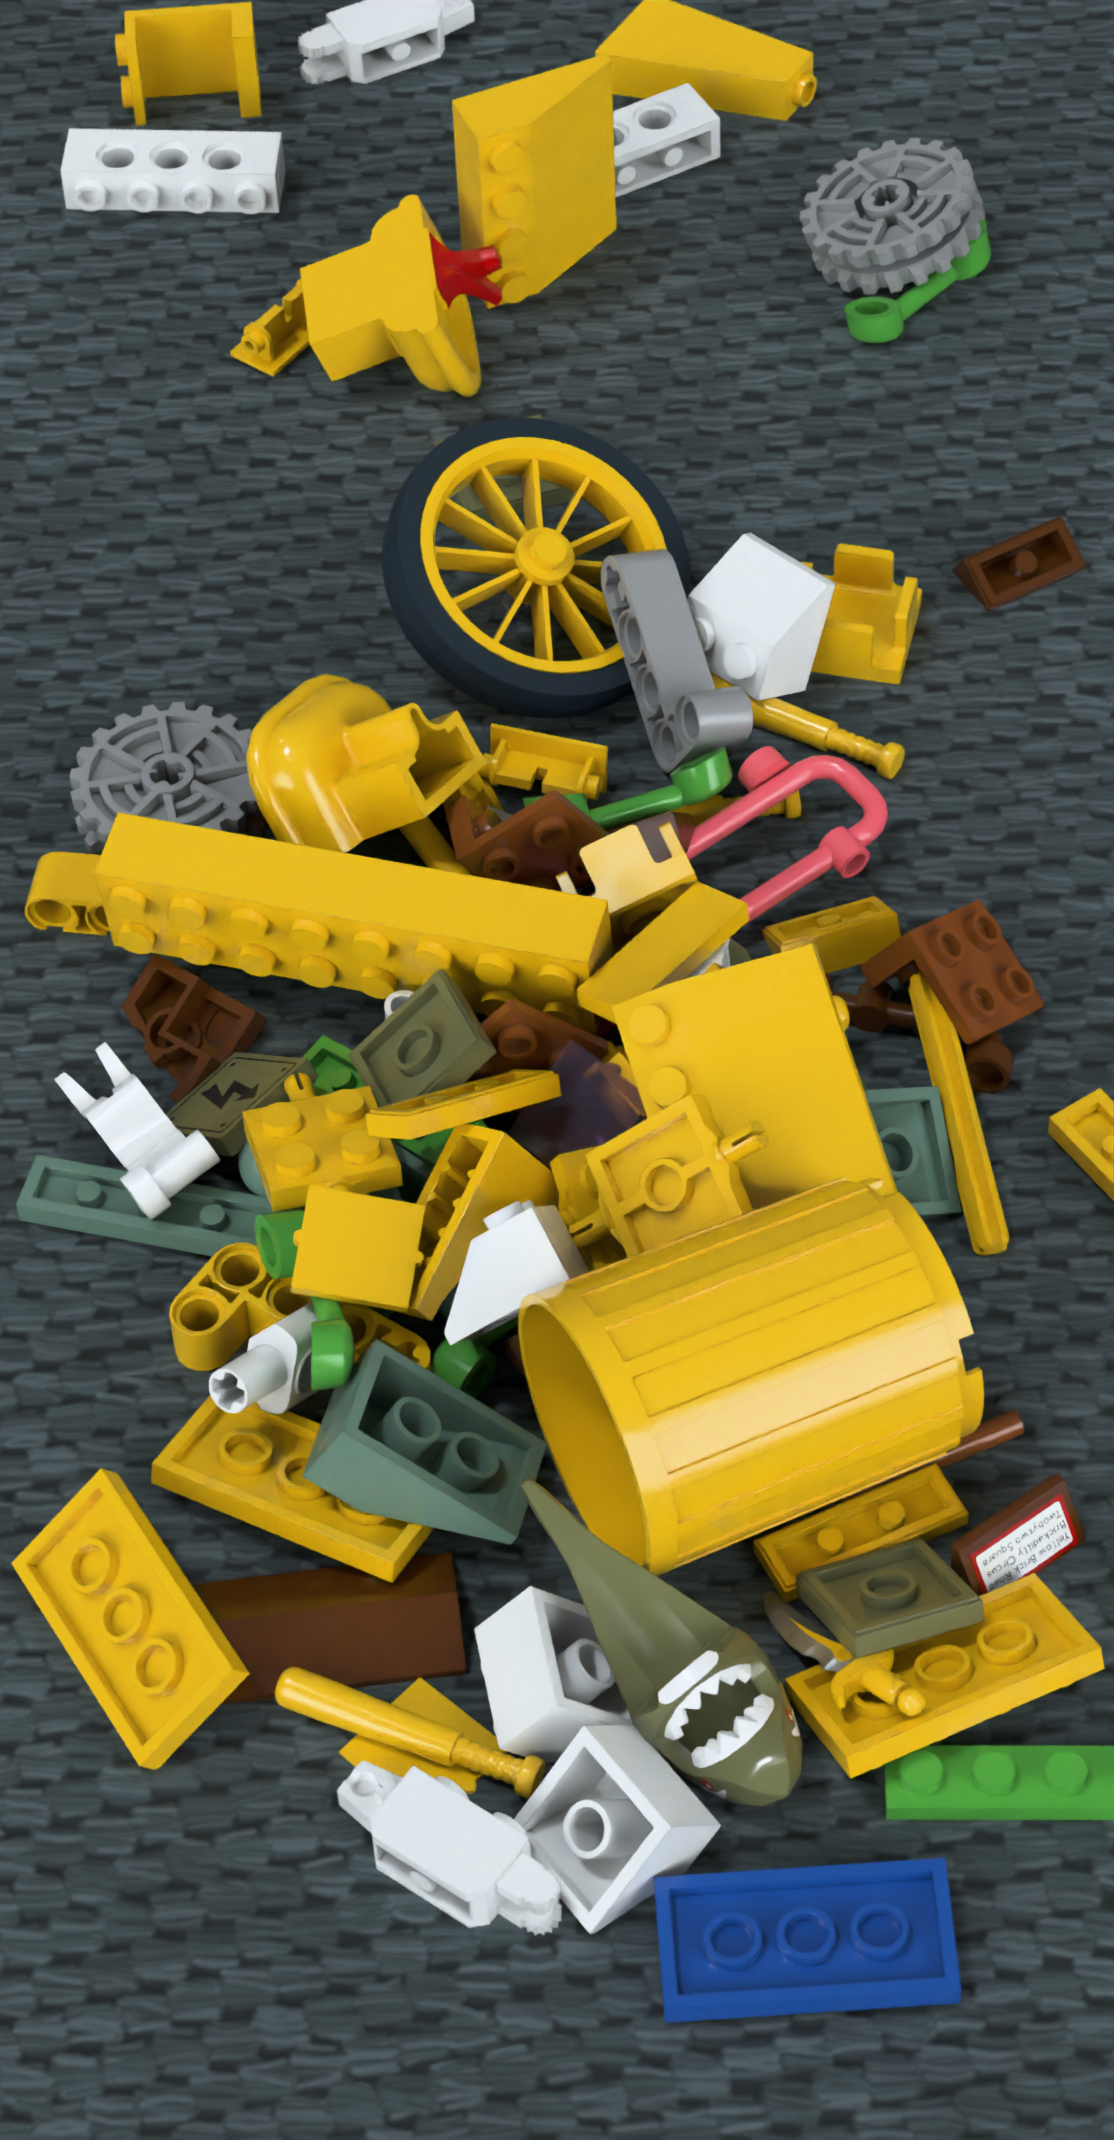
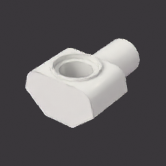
(272, 1370)

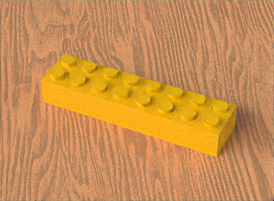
(347, 918)

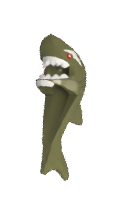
(685, 1674)

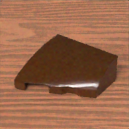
(181, 1016)

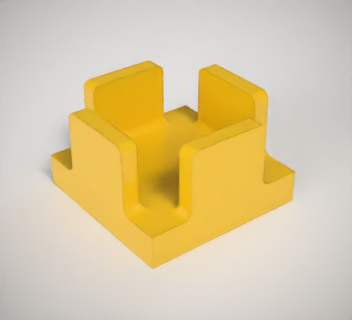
(867, 617)
(631, 879)

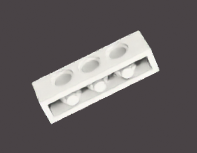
(663, 137)
(173, 170)

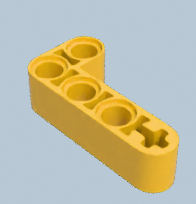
(240, 1299)

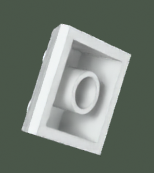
(761, 618)
(517, 1256)
(545, 1674)
(613, 1822)

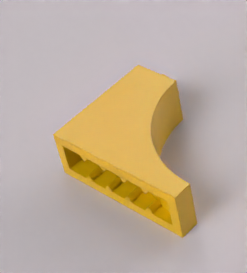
(470, 1181)

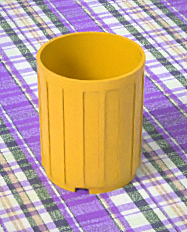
(750, 1371)

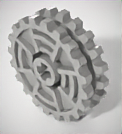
(892, 216)
(168, 769)

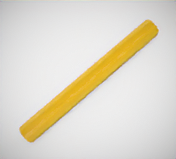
(962, 1122)

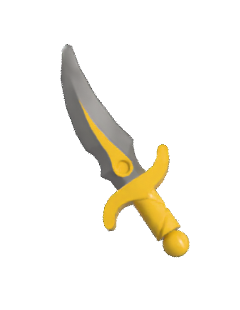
(853, 1675)

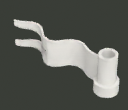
(141, 1137)

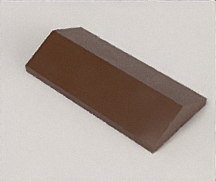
(341, 1625)

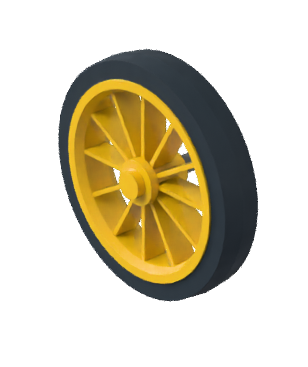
(533, 562)

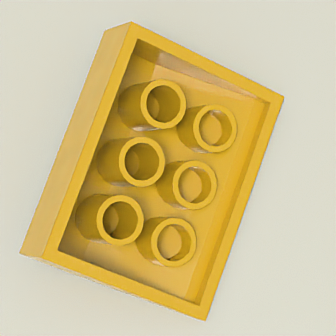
(537, 172)
(765, 1050)

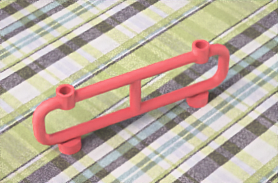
(770, 781)

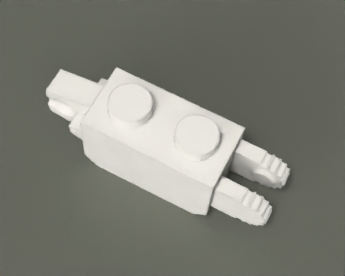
(380, 38)
(451, 1848)

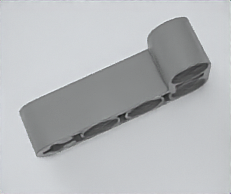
(668, 662)

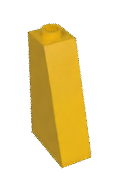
(723, 62)

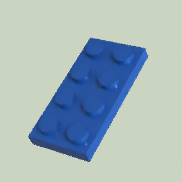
(806, 1940)

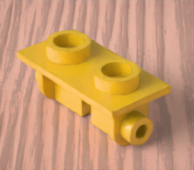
(276, 335)
(560, 762)

